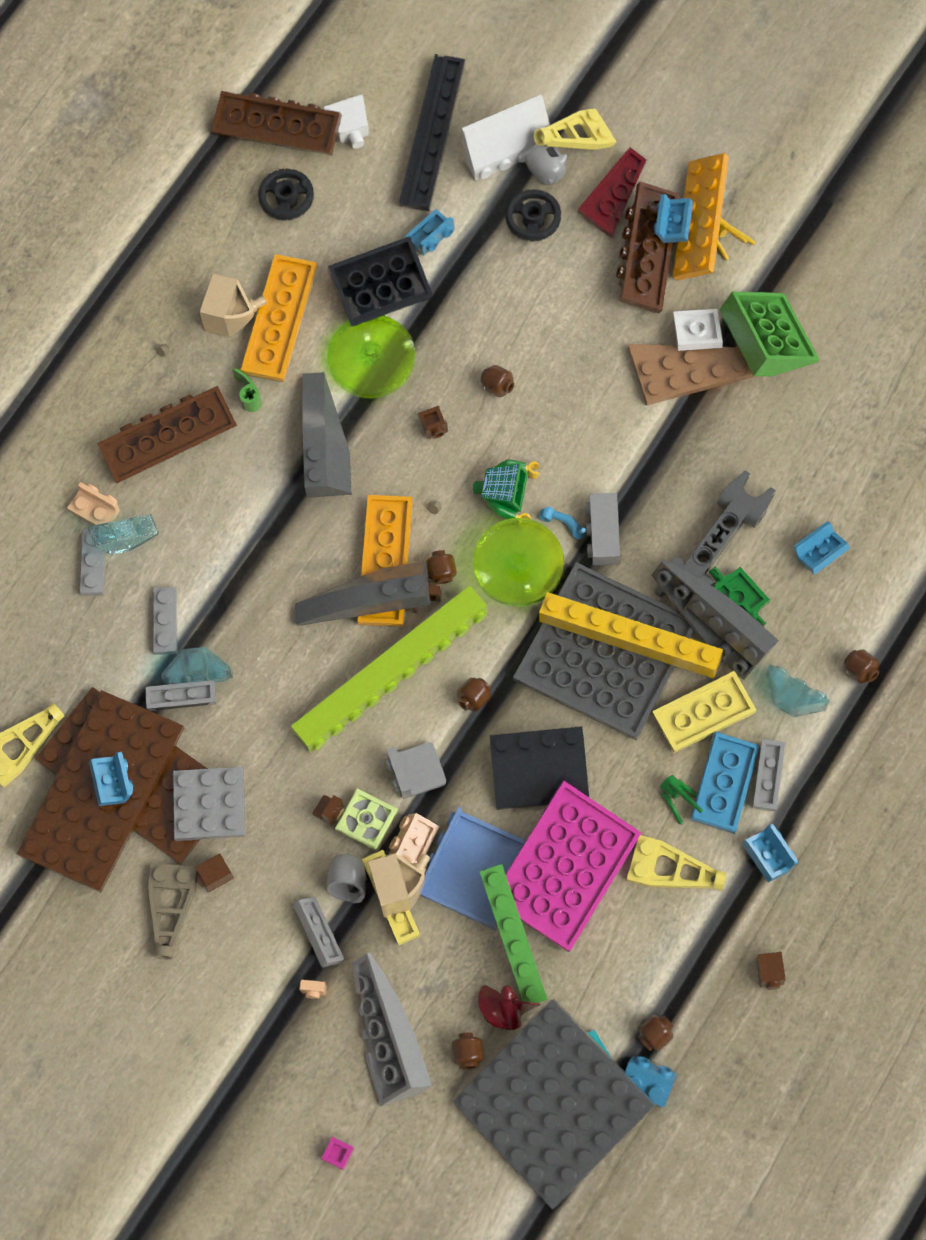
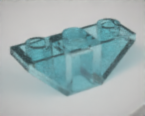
(123, 534)
(196, 666)
(794, 694)

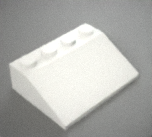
(503, 138)

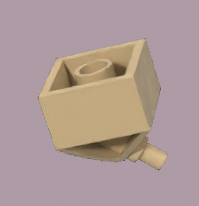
(227, 307)
(398, 882)

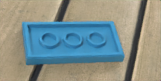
(725, 782)

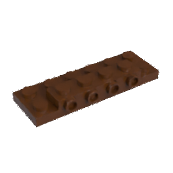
(276, 122)
(644, 254)
(166, 433)

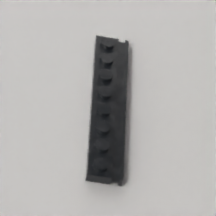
(432, 132)

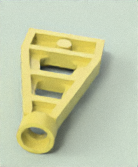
(591, 122)
(12, 768)
(645, 860)

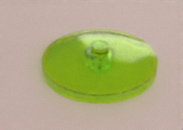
(371, 357)
(518, 562)

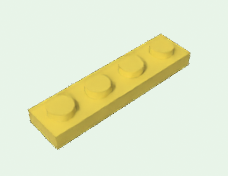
(401, 923)

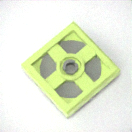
(366, 819)

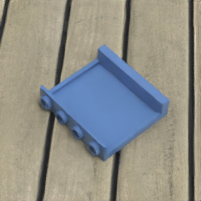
(454, 869)

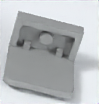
(415, 769)

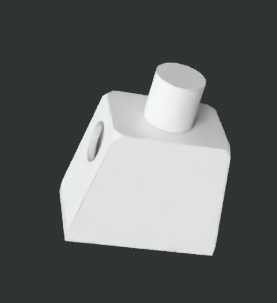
(353, 120)

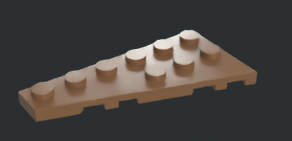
(672, 373)

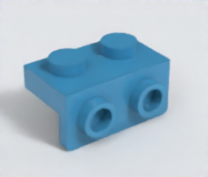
(673, 219)
(431, 231)
(820, 548)
(111, 779)
(770, 853)
(652, 1079)

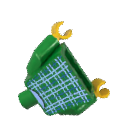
(505, 487)

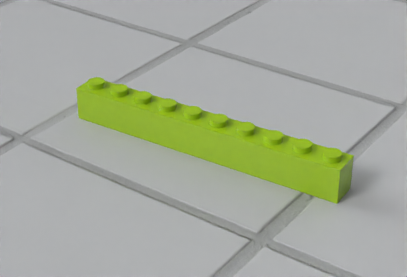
(389, 669)

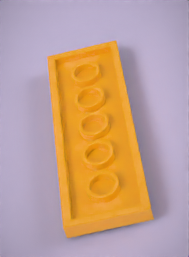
(706, 189)
(279, 319)
(386, 545)

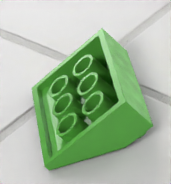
(767, 332)

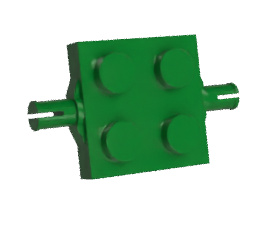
(742, 591)

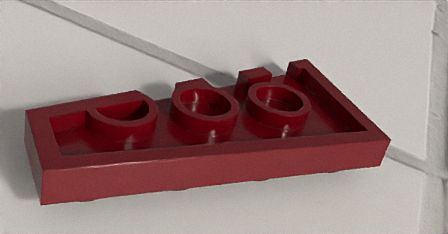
(612, 194)

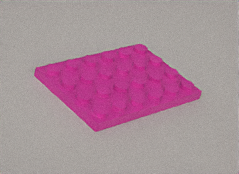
(568, 865)

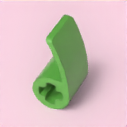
(247, 391)

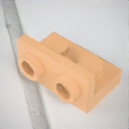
(93, 506)
(413, 838)

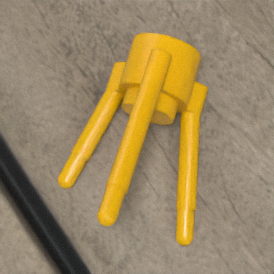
(724, 228)

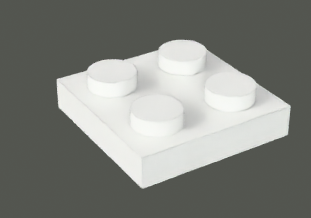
(697, 329)

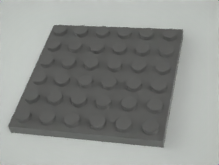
(594, 676)
(554, 1103)

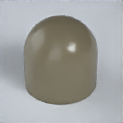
(163, 350)
(435, 507)

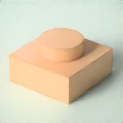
(313, 989)

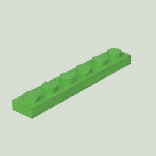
(513, 934)

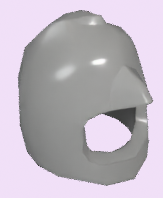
(546, 165)
(342, 872)

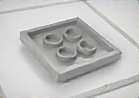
(209, 803)

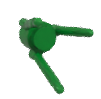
(675, 788)

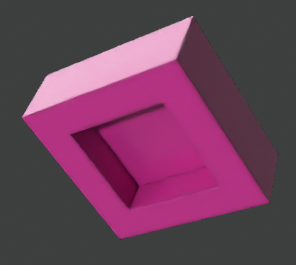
(337, 1153)

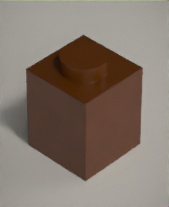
(213, 873)
(770, 970)

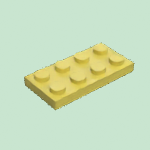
(704, 712)

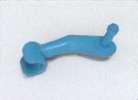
(575, 529)

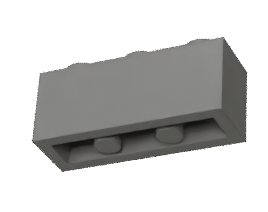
(603, 529)

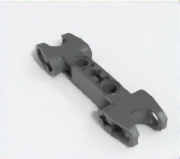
(738, 509)

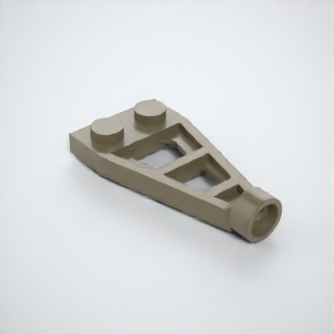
(170, 878)

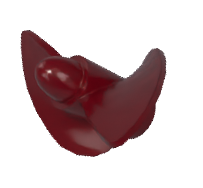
(503, 1008)

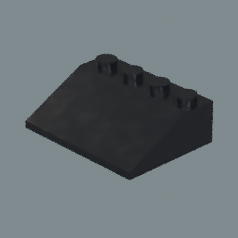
(380, 281)
(535, 763)

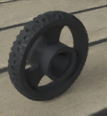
(285, 203)
(533, 224)

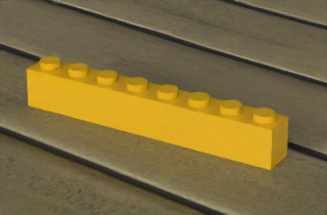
(630, 635)

